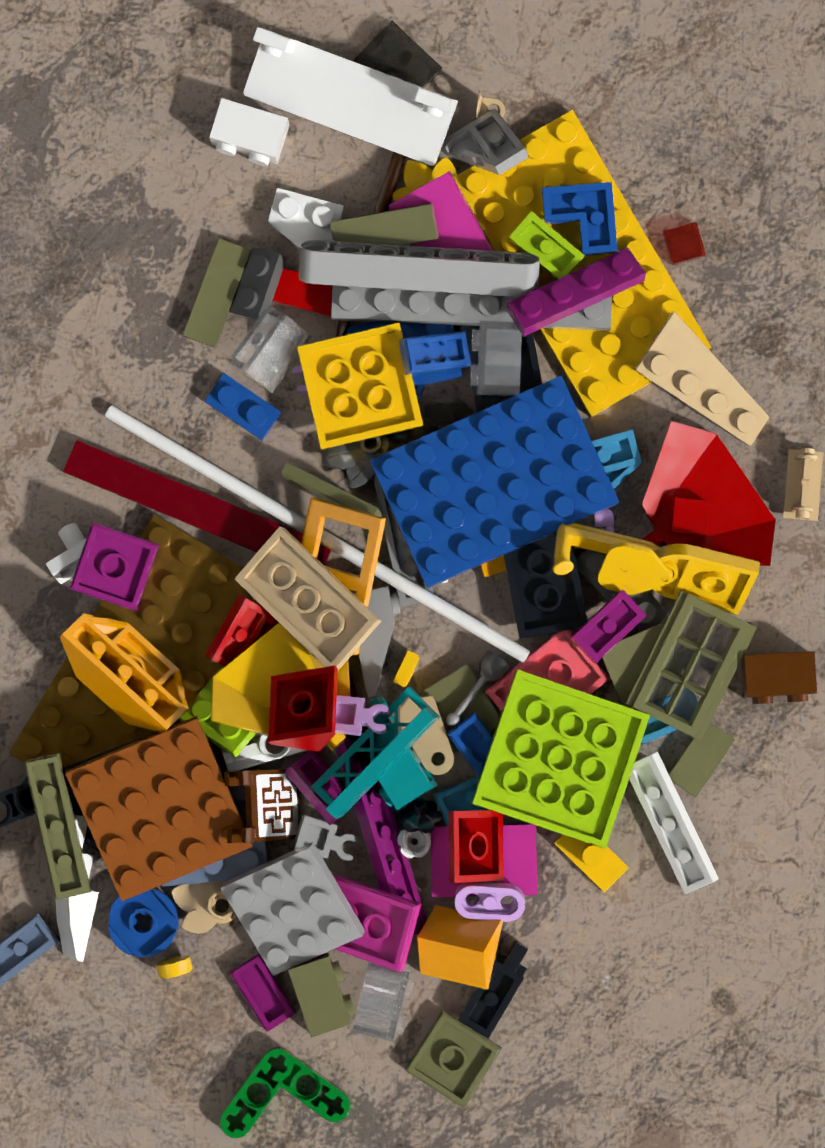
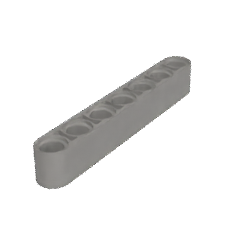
(418, 268)

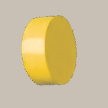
(174, 967)

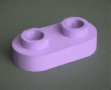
(489, 903)

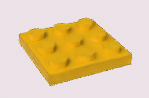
(359, 386)

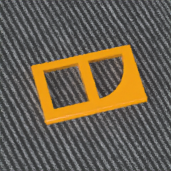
(316, 514)

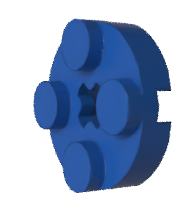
(143, 942)

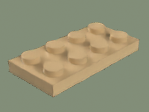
(307, 599)

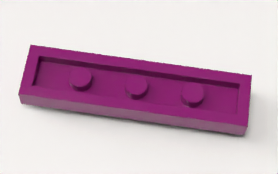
(575, 291)

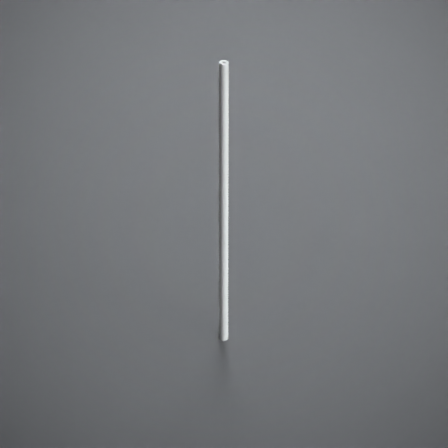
(327, 539)

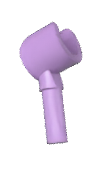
(604, 519)

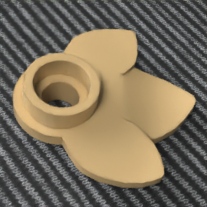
(200, 904)

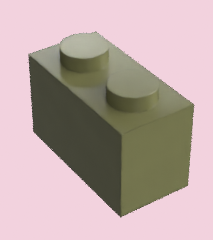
(321, 995)

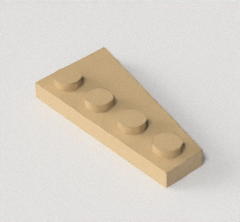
(693, 375)

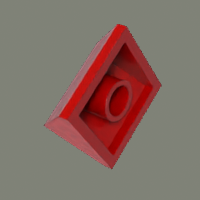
(303, 708)
(475, 846)

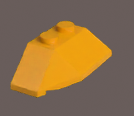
(125, 672)

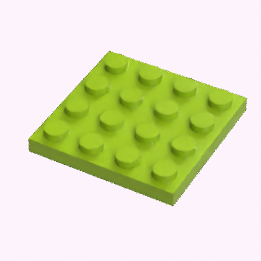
(560, 759)

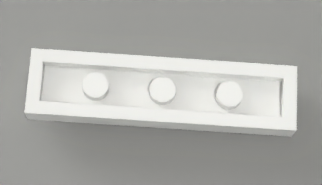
(671, 824)

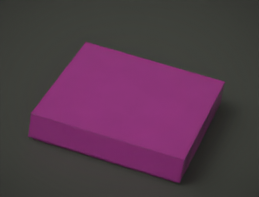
(114, 566)

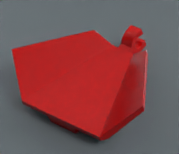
(701, 468)

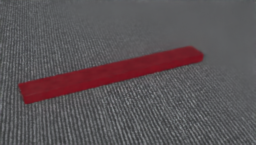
(175, 499)

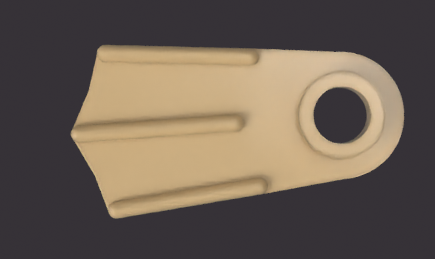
(432, 741)

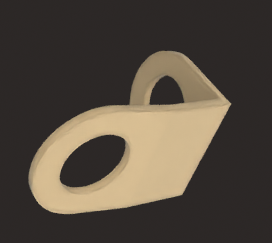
(484, 102)

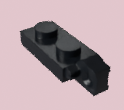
(489, 1004)

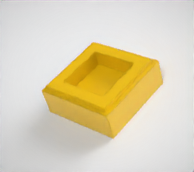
(406, 669)

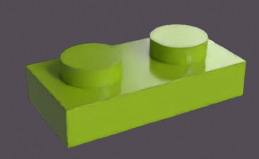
(555, 252)

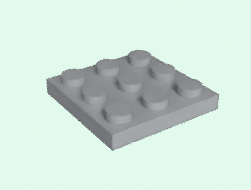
(292, 908)

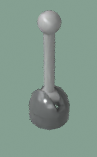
(491, 668)

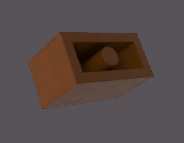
(779, 675)

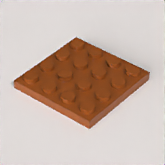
(157, 808)

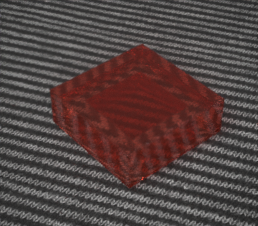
(684, 243)

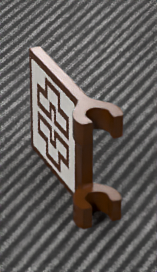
(270, 806)

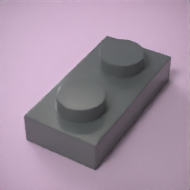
(258, 284)

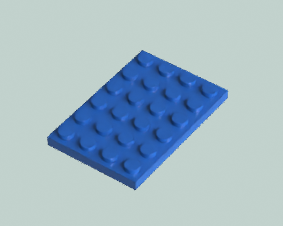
(494, 481)

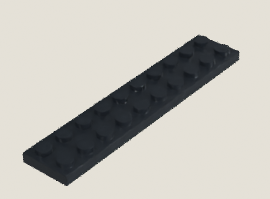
(539, 597)

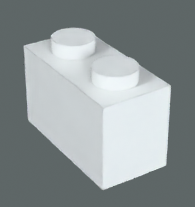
(249, 132)

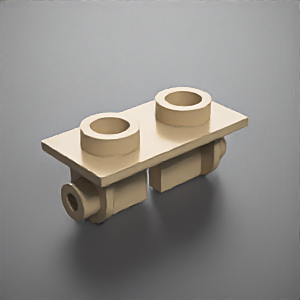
(803, 484)

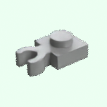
(323, 837)

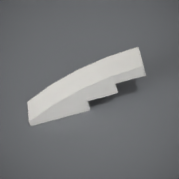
(77, 912)

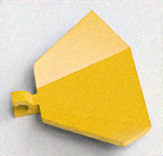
(243, 686)

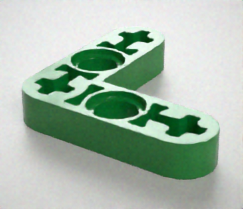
(287, 1081)

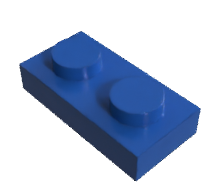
(243, 407)

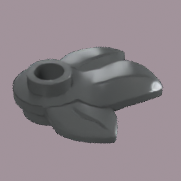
(356, 459)

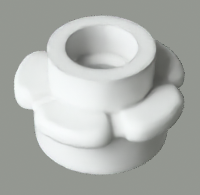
(417, 850)

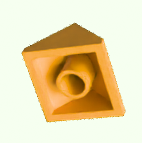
(458, 947)

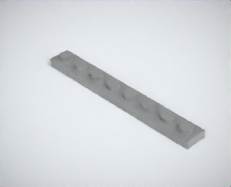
(447, 308)

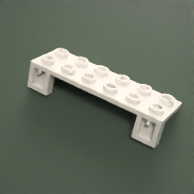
(349, 97)

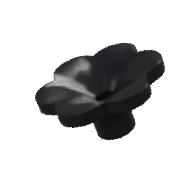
(420, 816)

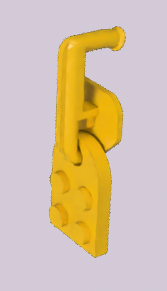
(643, 566)

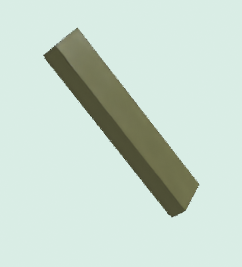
(57, 826)

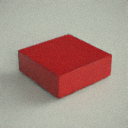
(690, 517)

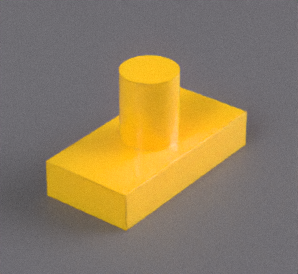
(596, 862)

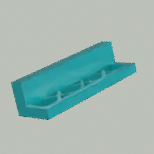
(380, 764)

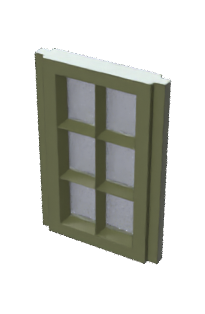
(691, 665)

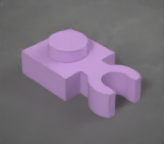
(353, 715)

